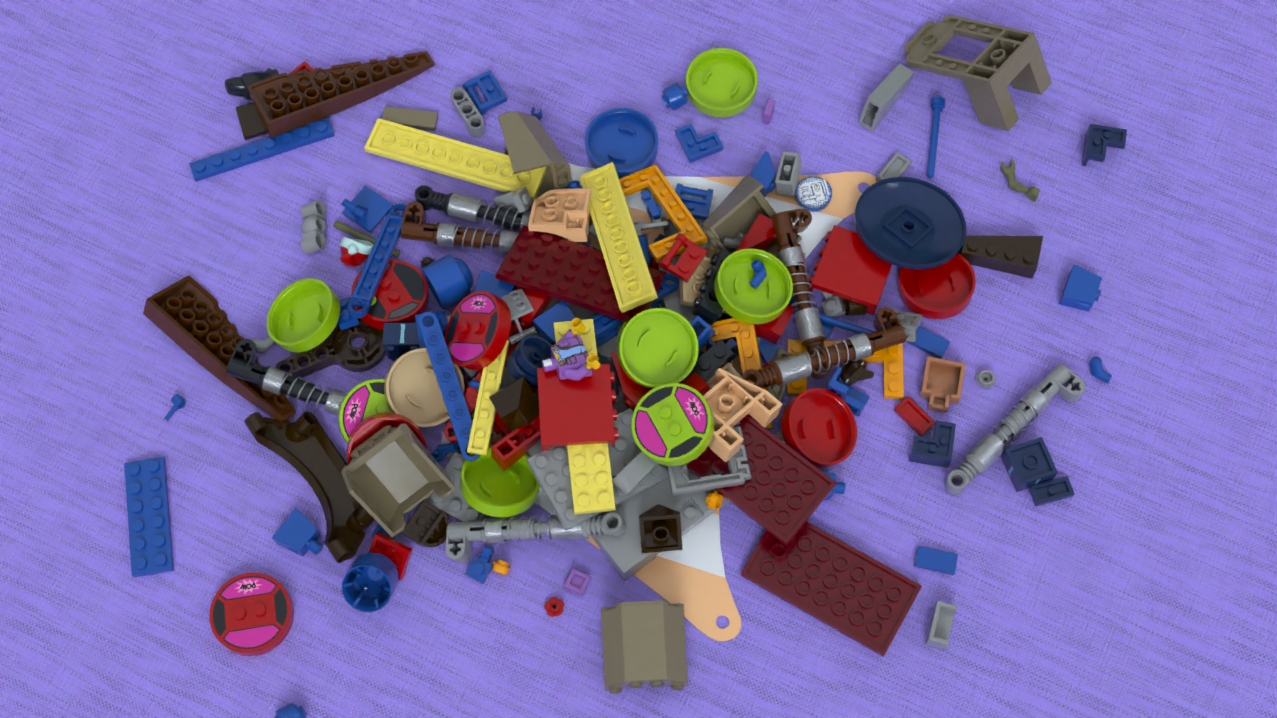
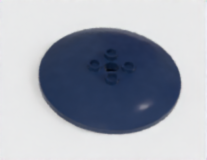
(906, 201)

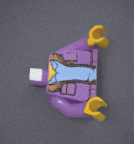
(570, 355)

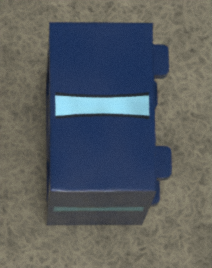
(399, 339)
(1029, 464)

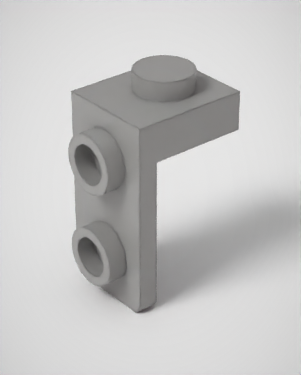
(517, 199)
(655, 224)

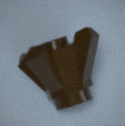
(855, 372)

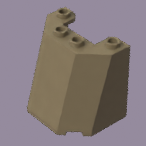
(532, 148)
(739, 213)
(394, 475)
(644, 645)

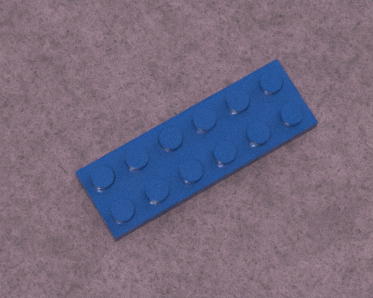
(148, 517)

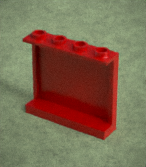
(850, 269)
(577, 410)

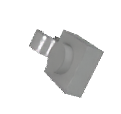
(833, 305)

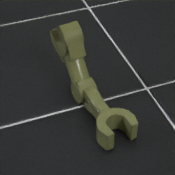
(1032, 193)

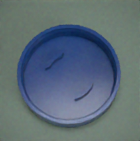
(622, 138)

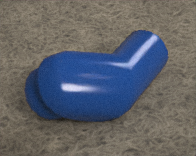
(760, 273)
(1097, 370)
(443, 450)

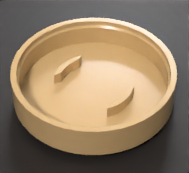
(414, 391)

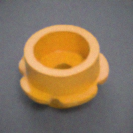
(714, 500)
(501, 567)

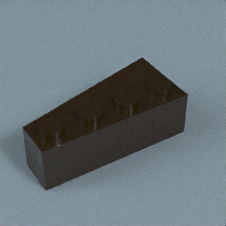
(1004, 253)

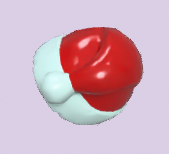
(354, 251)

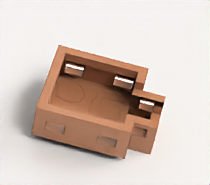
(942, 383)

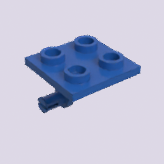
(366, 209)

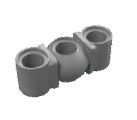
(313, 227)

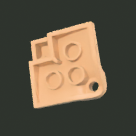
(562, 213)

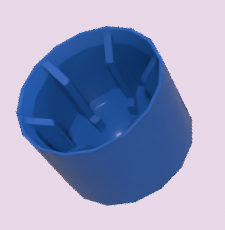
(448, 280)
(370, 582)

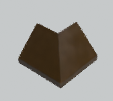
(516, 404)
(660, 530)

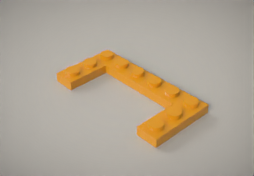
(672, 205)
(746, 341)
(892, 369)

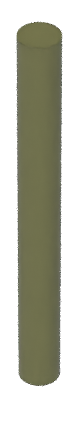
(353, 232)

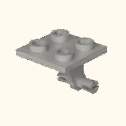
(518, 307)

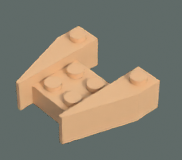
(730, 402)

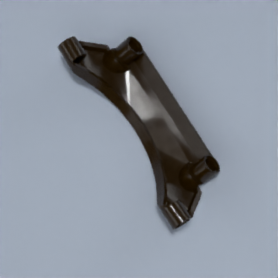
(320, 463)

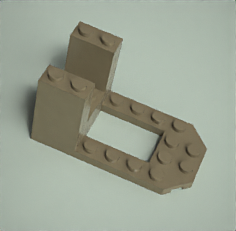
(1008, 59)

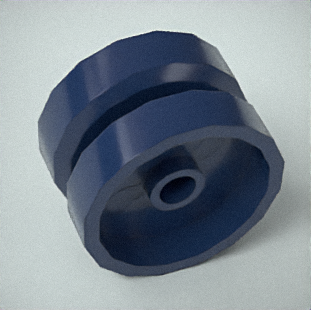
(528, 357)

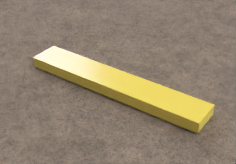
(485, 410)

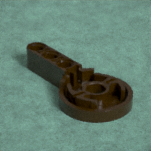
(340, 352)

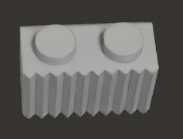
(788, 173)

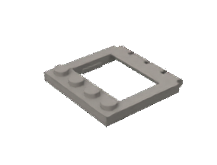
(681, 482)

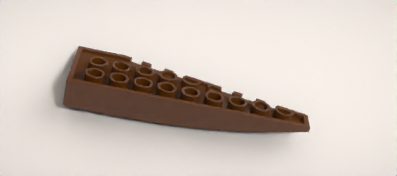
(306, 97)
(203, 331)

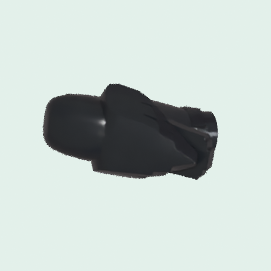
(238, 85)

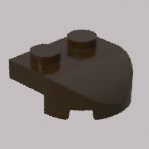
(427, 526)

